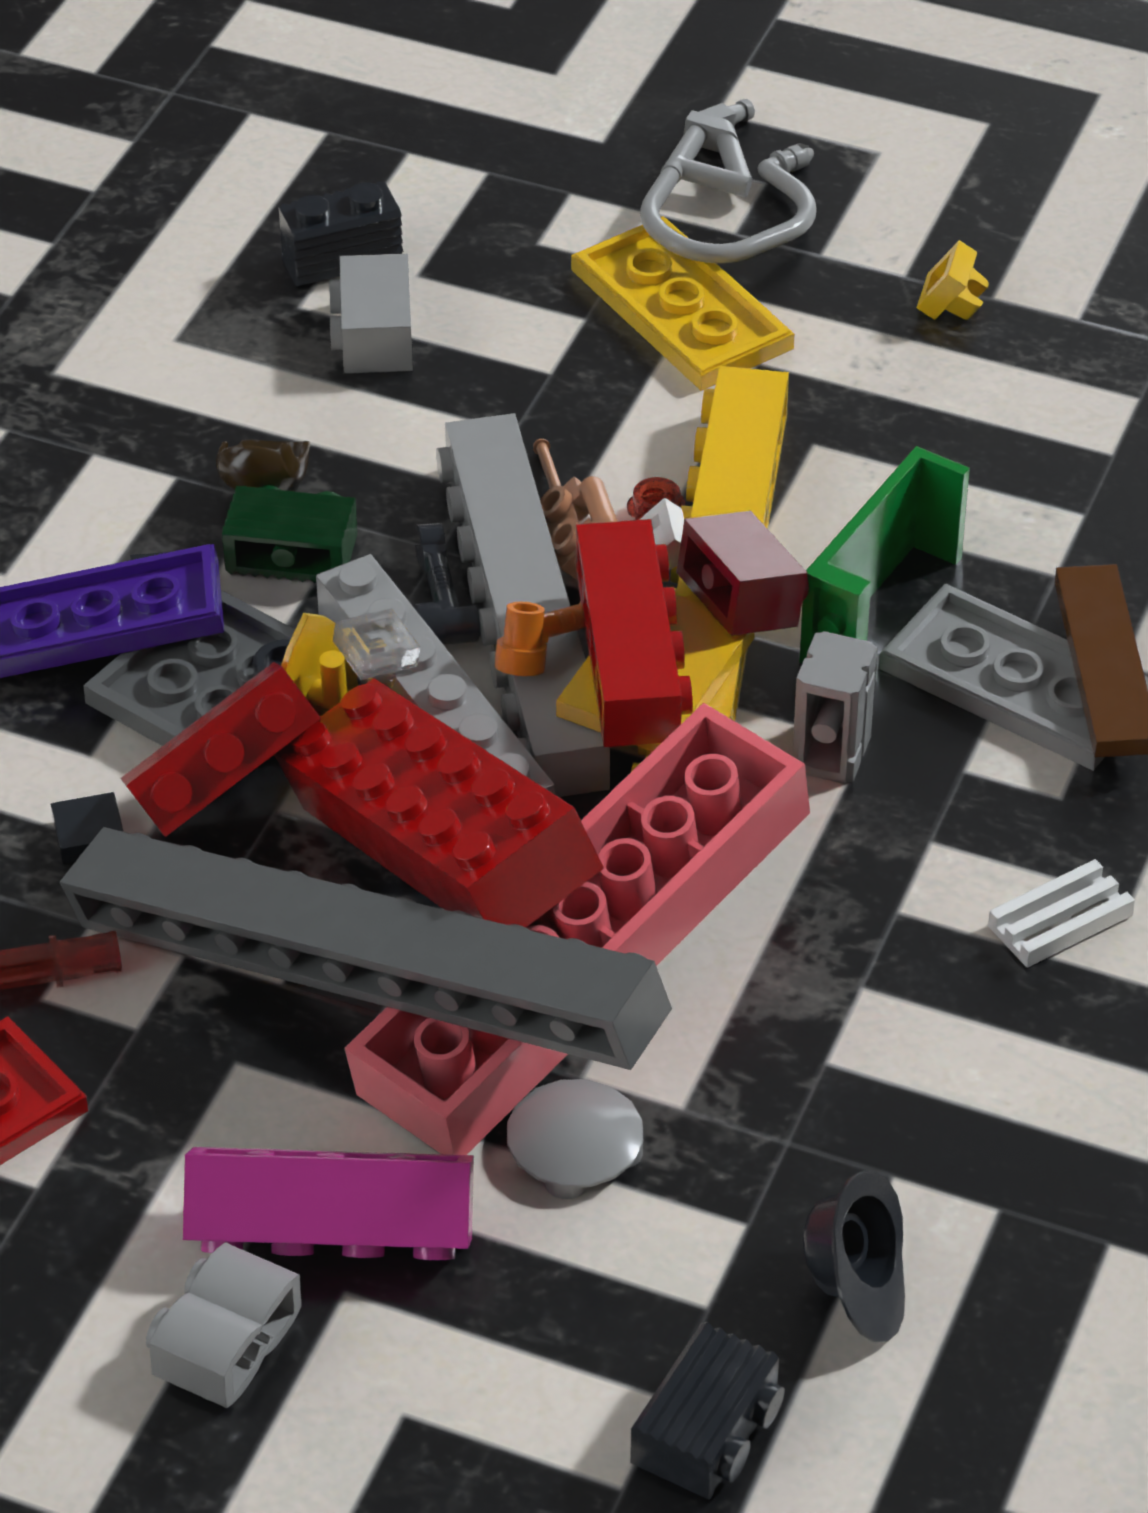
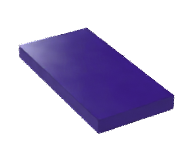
(110, 610)

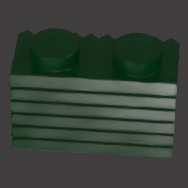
(288, 532)

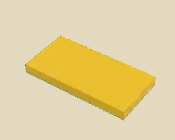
(682, 305)

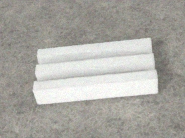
(1054, 906)

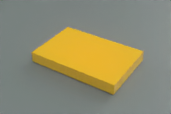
(708, 661)

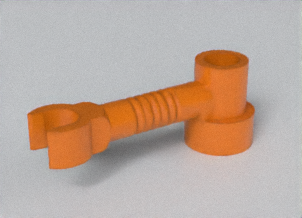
(527, 632)

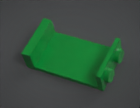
(916, 508)

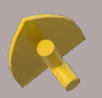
(318, 664)

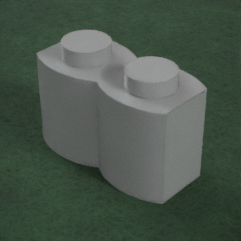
(223, 1324)

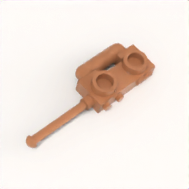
(570, 506)

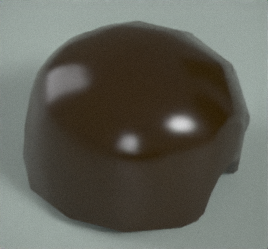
(263, 463)

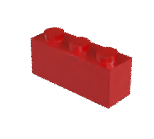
(220, 748)

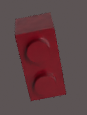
(741, 573)

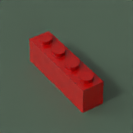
(630, 633)

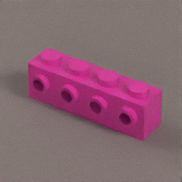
(329, 1200)

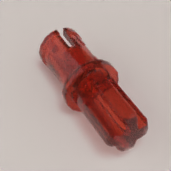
(60, 960)

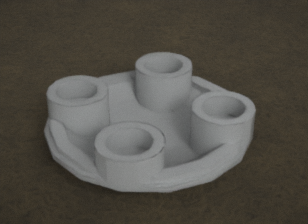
(575, 1135)

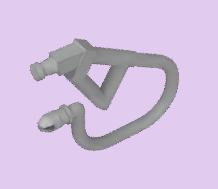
(715, 131)

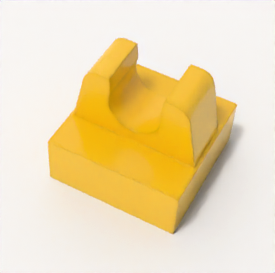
(953, 284)

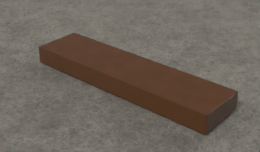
(1104, 658)

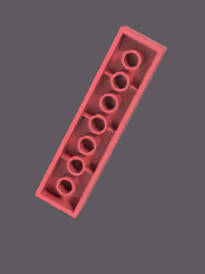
(670, 853)

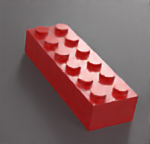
(438, 808)

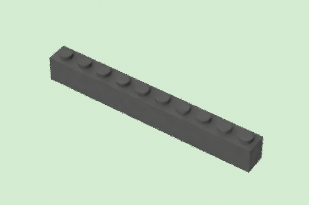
(371, 946)

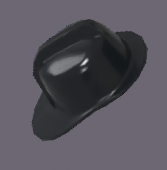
(857, 1253)

